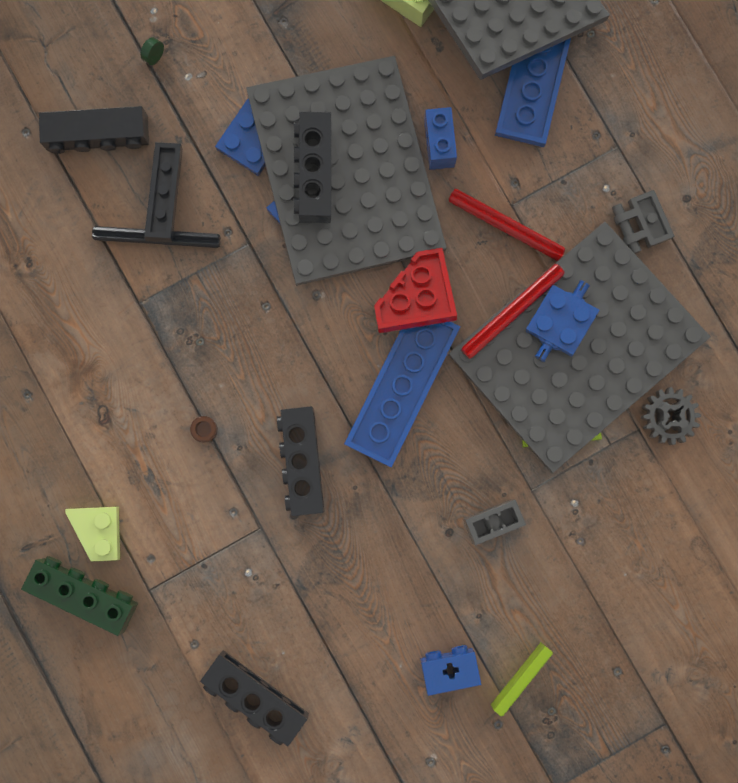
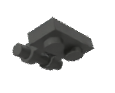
(650, 220)

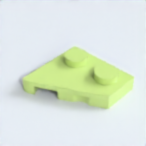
(97, 531)

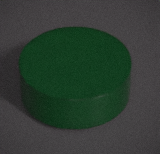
(152, 51)

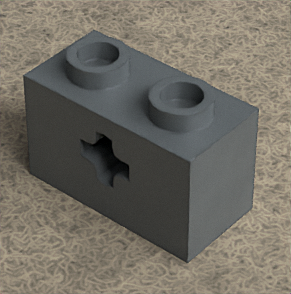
(494, 522)

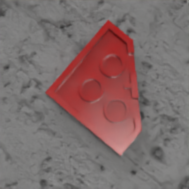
(418, 295)

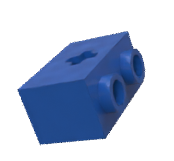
(440, 138)
(437, 678)

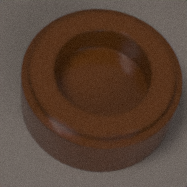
(203, 429)

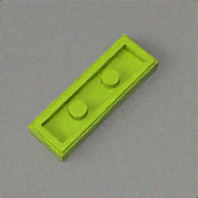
(521, 679)

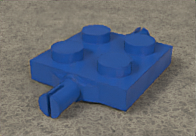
(562, 320)

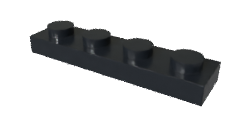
(163, 192)

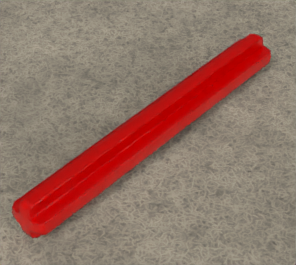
(506, 224)
(512, 311)

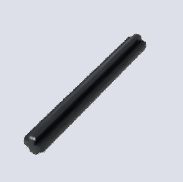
(137, 236)

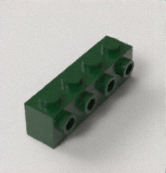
(79, 595)

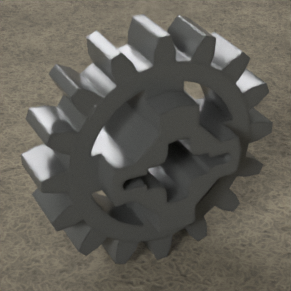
(679, 421)

